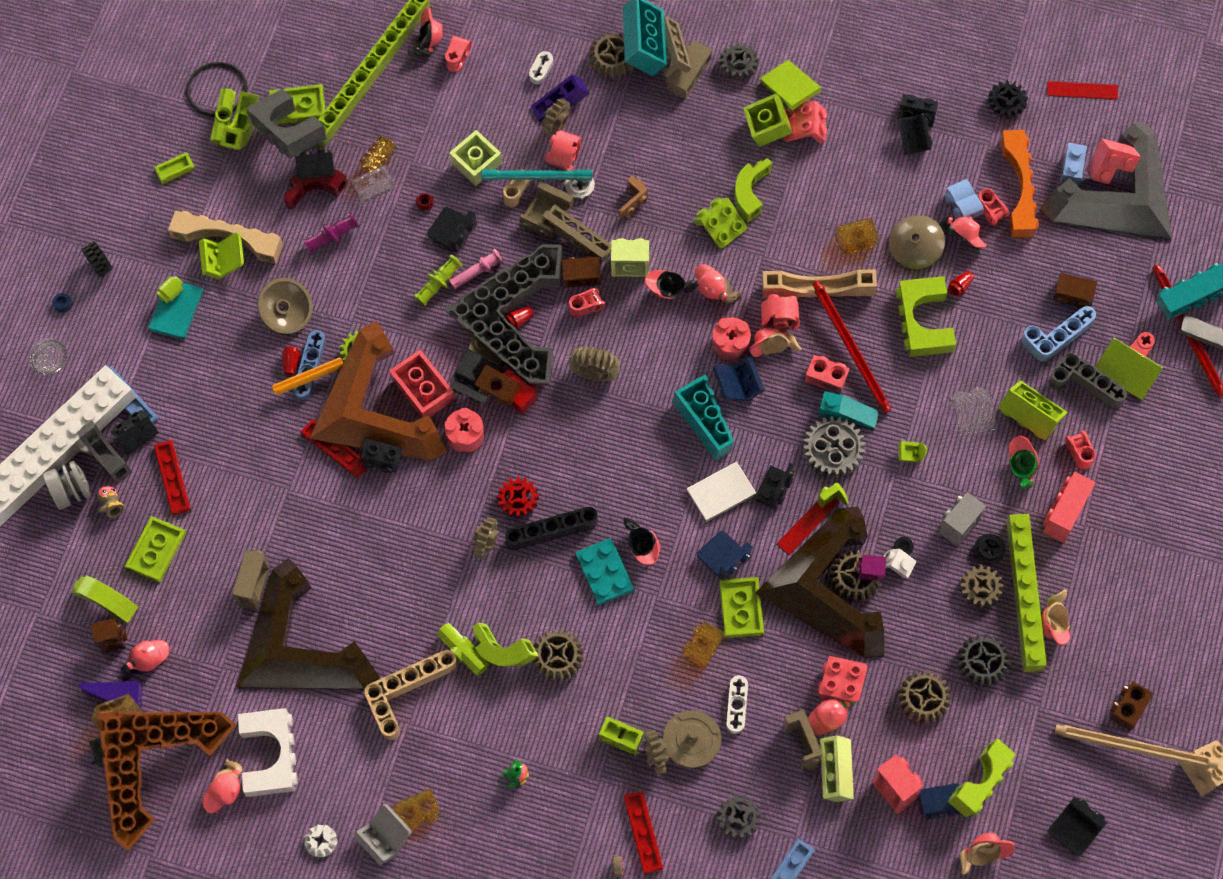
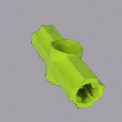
(224, 106)
(462, 648)

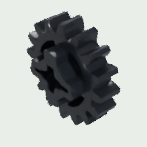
(1005, 97)

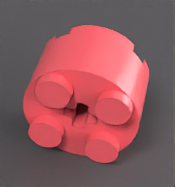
(563, 151)
(780, 313)
(731, 329)
(458, 438)

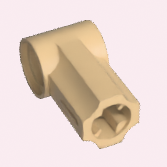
(516, 188)

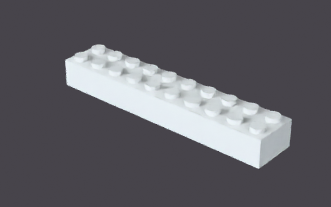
(57, 438)

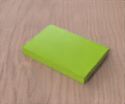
(790, 84)
(307, 101)
(1129, 368)
(155, 549)
(741, 607)

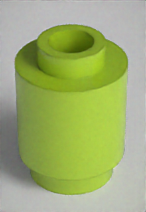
(170, 289)

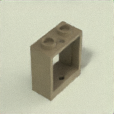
(251, 579)

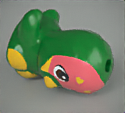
(514, 777)

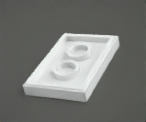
(721, 491)

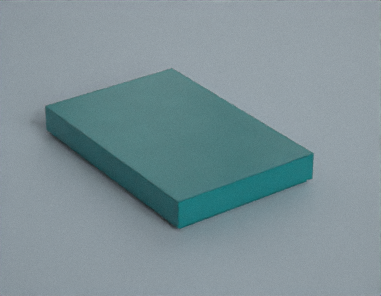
(176, 316)

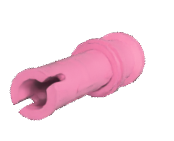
(483, 265)

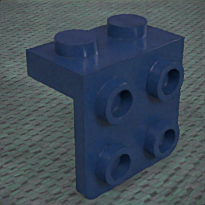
(739, 381)
(724, 555)

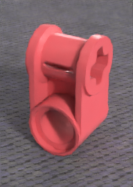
(457, 53)
(994, 209)
(589, 302)
(1138, 343)
(1080, 446)

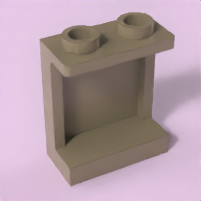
(543, 201)
(799, 722)

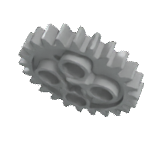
(845, 435)

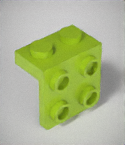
(721, 221)
(221, 257)

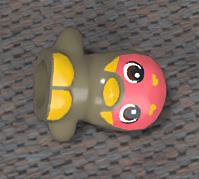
(109, 499)

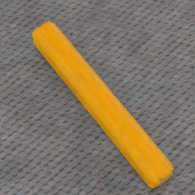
(307, 376)

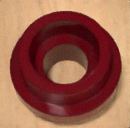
(424, 197)

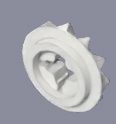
(576, 192)
(325, 848)

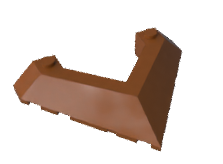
(348, 424)
(122, 740)

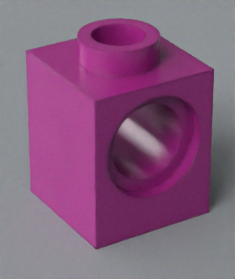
(872, 567)

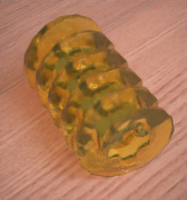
(377, 153)

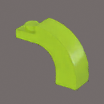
(240, 130)
(745, 200)
(104, 597)
(516, 655)

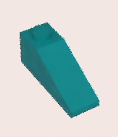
(846, 408)

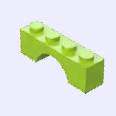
(994, 760)

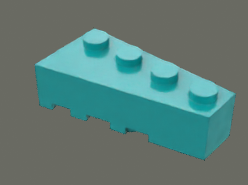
(1192, 292)
(704, 416)

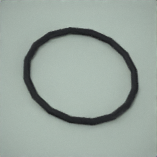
(204, 67)

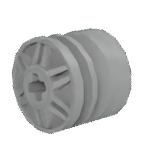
(66, 485)

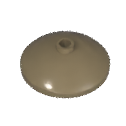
(917, 253)
(295, 303)

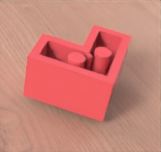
(1110, 157)

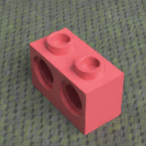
(825, 379)

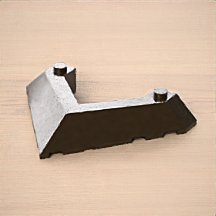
(797, 587)
(274, 665)

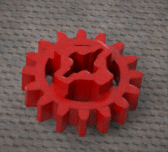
(518, 506)

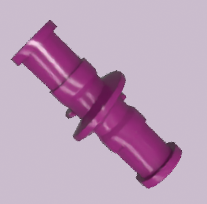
(331, 233)

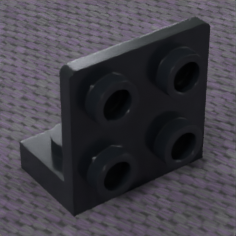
(774, 486)

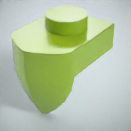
(911, 451)
(828, 494)

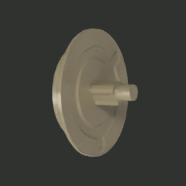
(692, 739)

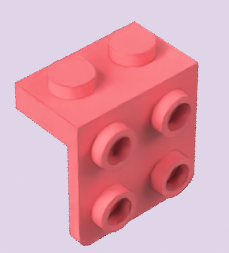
(807, 121)
(842, 679)

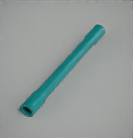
(495, 175)

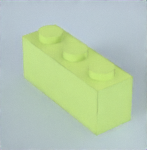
(836, 768)

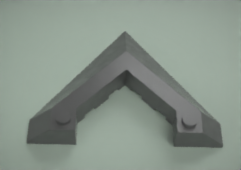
(1137, 212)
(485, 309)

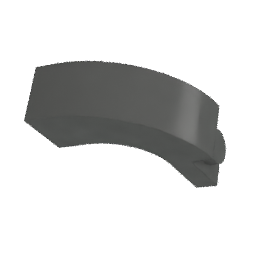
(103, 452)

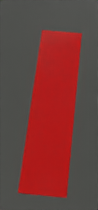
(1086, 90)
(805, 526)

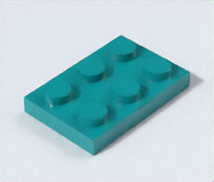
(604, 571)

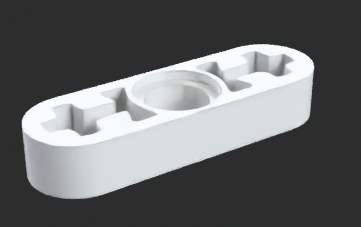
(730, 718)

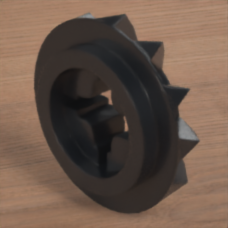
(993, 541)

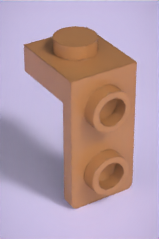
(638, 188)

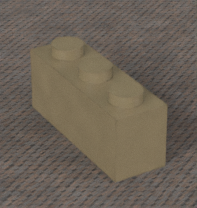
(682, 83)

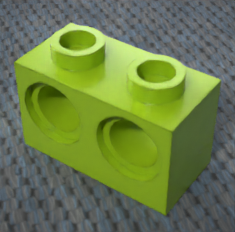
(621, 735)

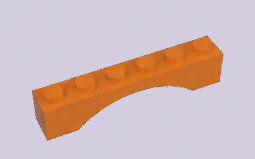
(1014, 149)

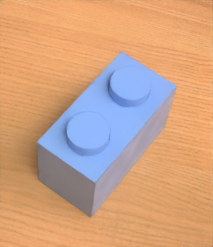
(1073, 163)

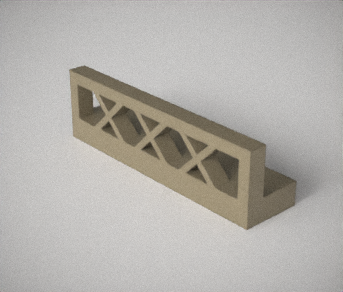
(677, 50)
(576, 237)

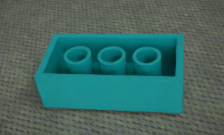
(644, 36)

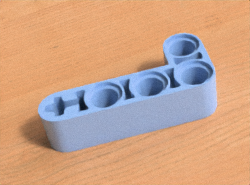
(1062, 331)

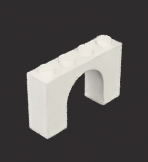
(280, 776)

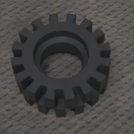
(97, 258)

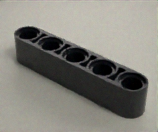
(558, 521)

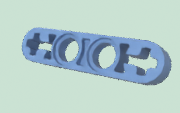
(310, 364)

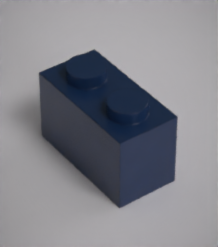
(935, 802)

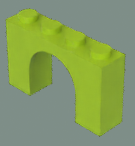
(920, 340)

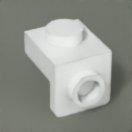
(899, 562)

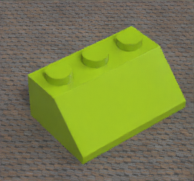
(1032, 410)

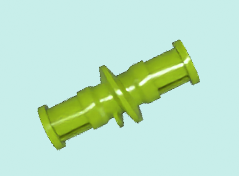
(437, 280)

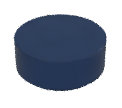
(62, 302)

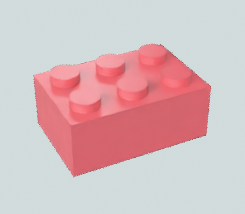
(422, 384)
(1067, 506)
(897, 783)

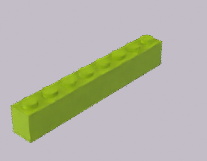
(1026, 593)

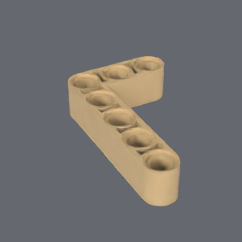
(404, 686)

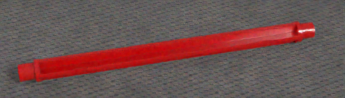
(1196, 345)
(851, 347)

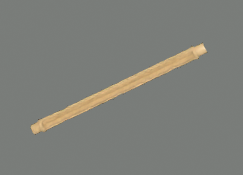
(1138, 747)

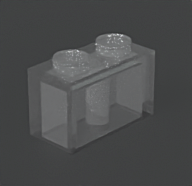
(372, 184)

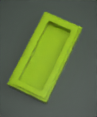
(174, 168)

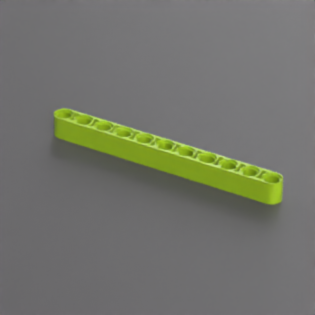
(374, 60)

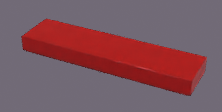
(339, 453)
(172, 477)
(643, 832)

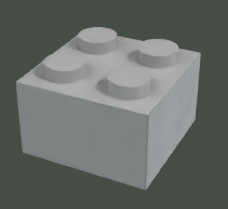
(961, 519)

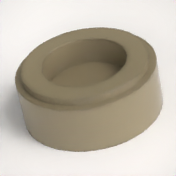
(618, 866)

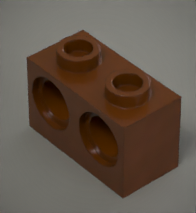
(109, 635)
(1134, 707)

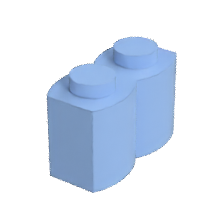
(964, 200)

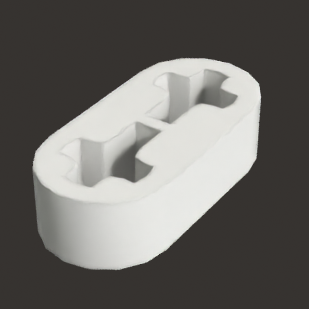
(544, 69)

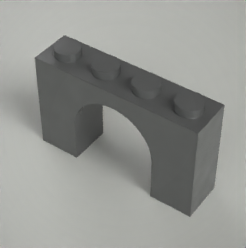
(288, 140)

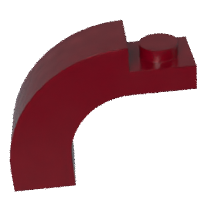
(299, 187)

